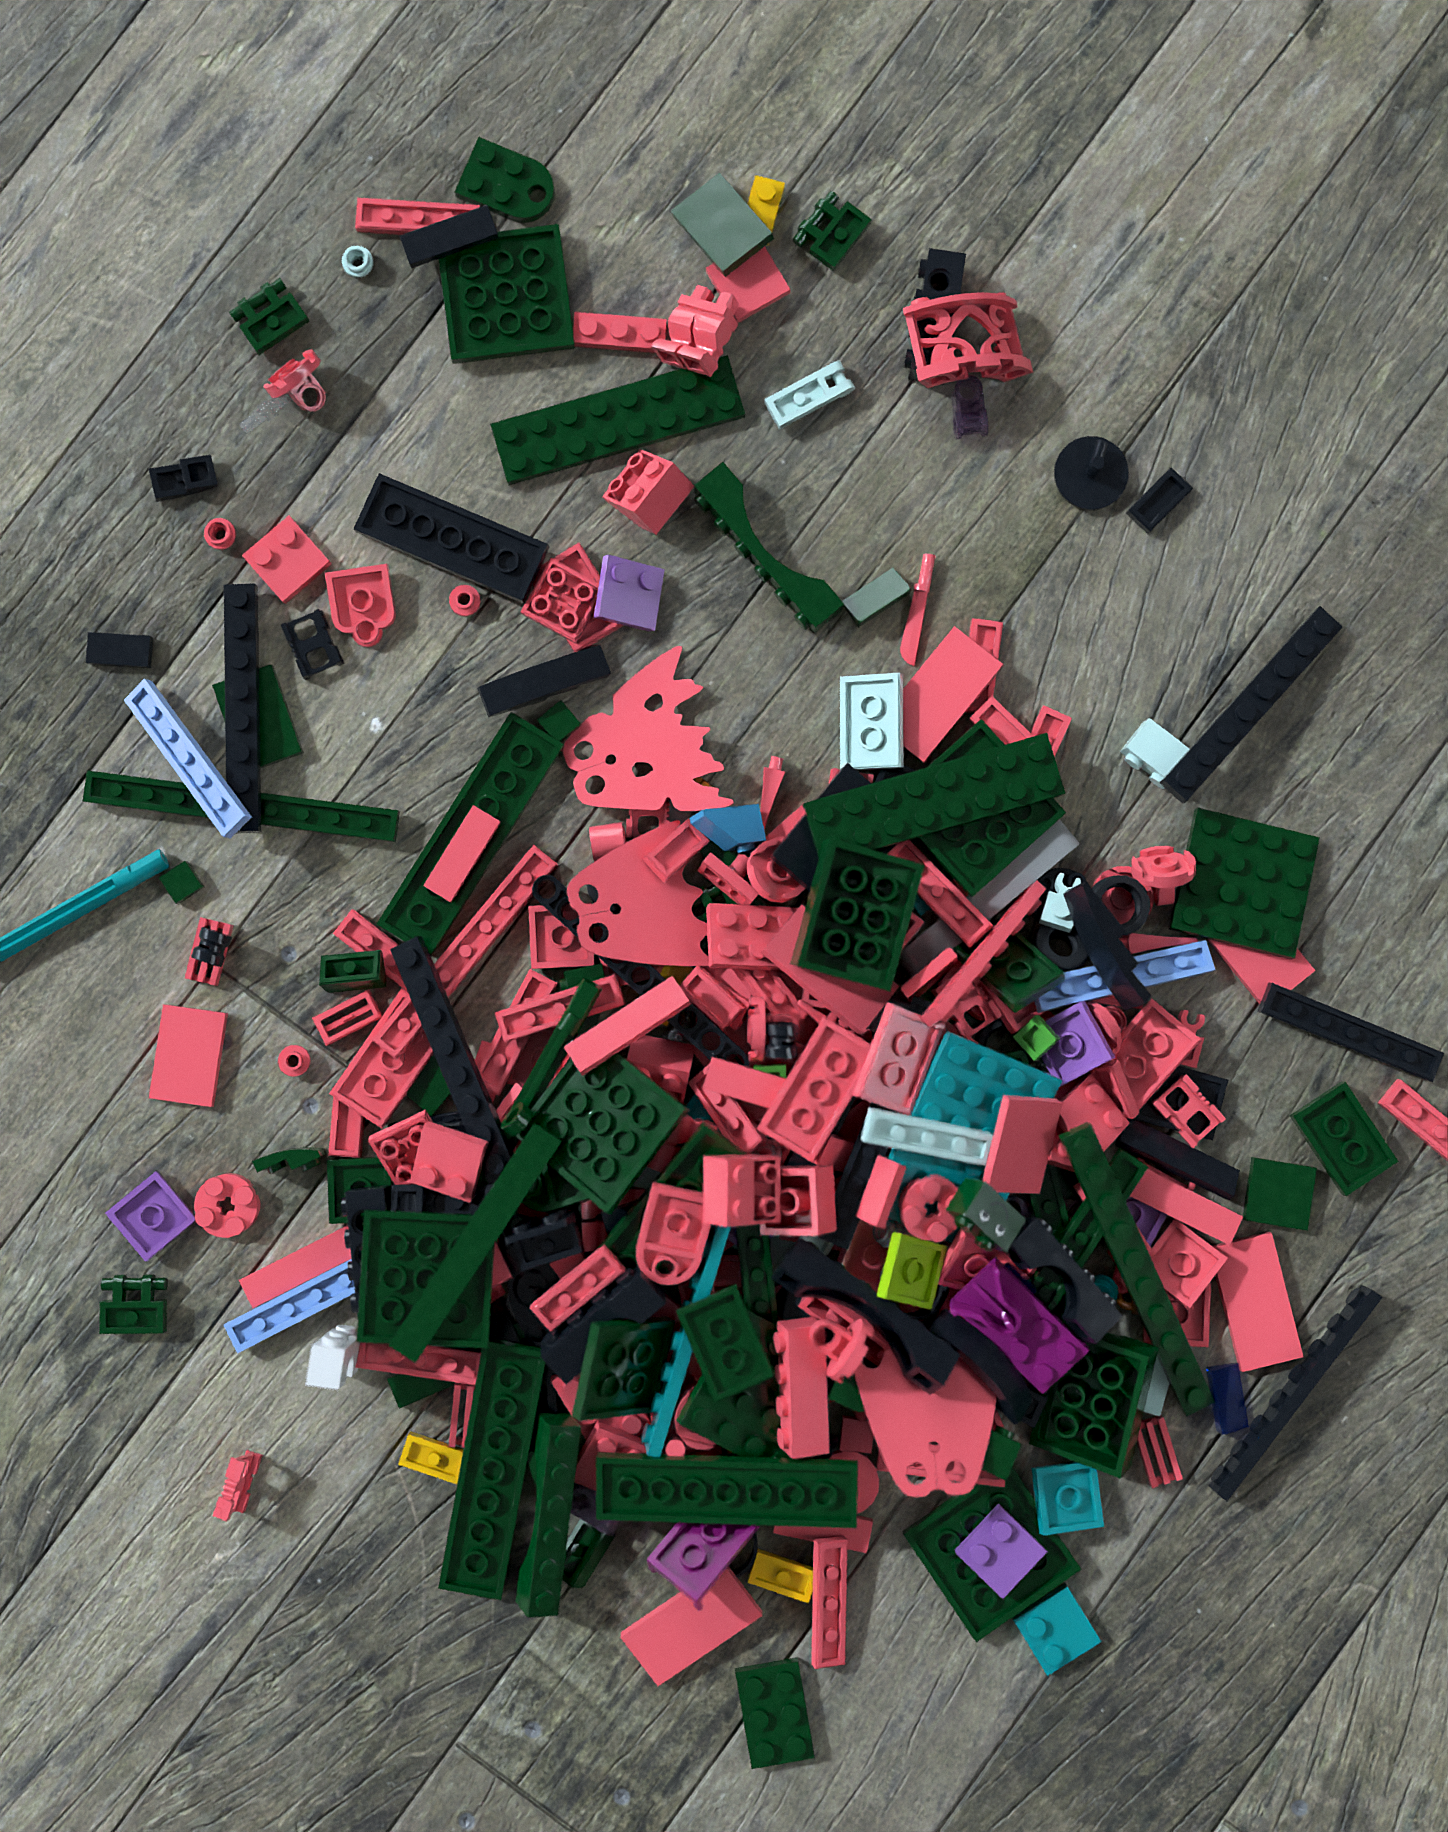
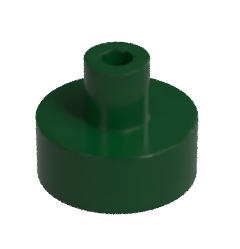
(518, 1120)

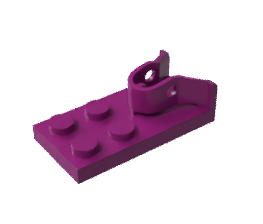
(1019, 1325)
(698, 1554)

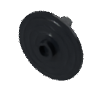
(1091, 473)

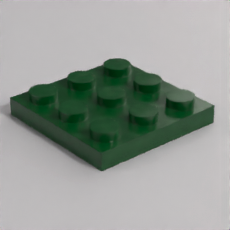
(622, 1368)

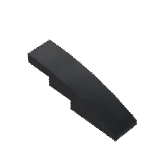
(544, 681)
(1100, 937)

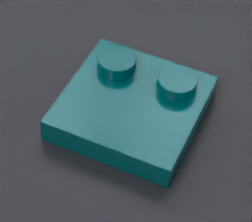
(1067, 1498)
(1056, 1629)

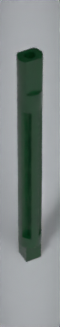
(554, 1051)

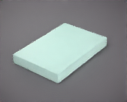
(871, 721)

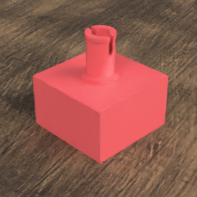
(805, 1202)

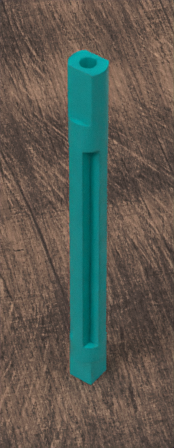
(82, 903)

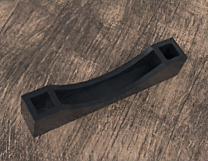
(920, 1354)

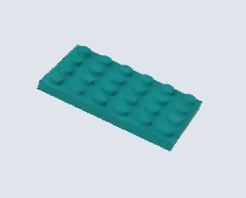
(966, 1091)

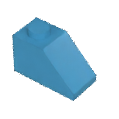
(732, 827)

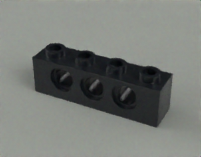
(940, 267)
(352, 1206)

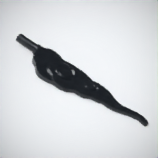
(522, 1291)

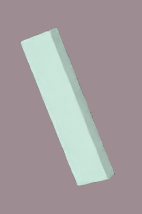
(927, 1136)

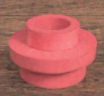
(216, 525)
(468, 609)
(303, 1057)

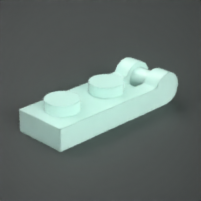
(808, 394)

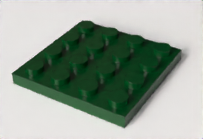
(507, 296)
(985, 847)
(1246, 883)
(608, 1126)
(398, 1263)
(746, 1420)
(972, 1599)

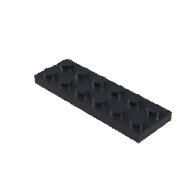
(451, 538)

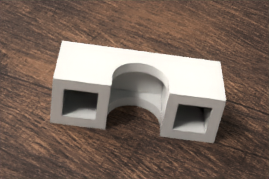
(333, 1358)

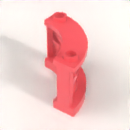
(993, 312)

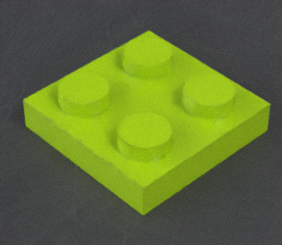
(911, 1271)

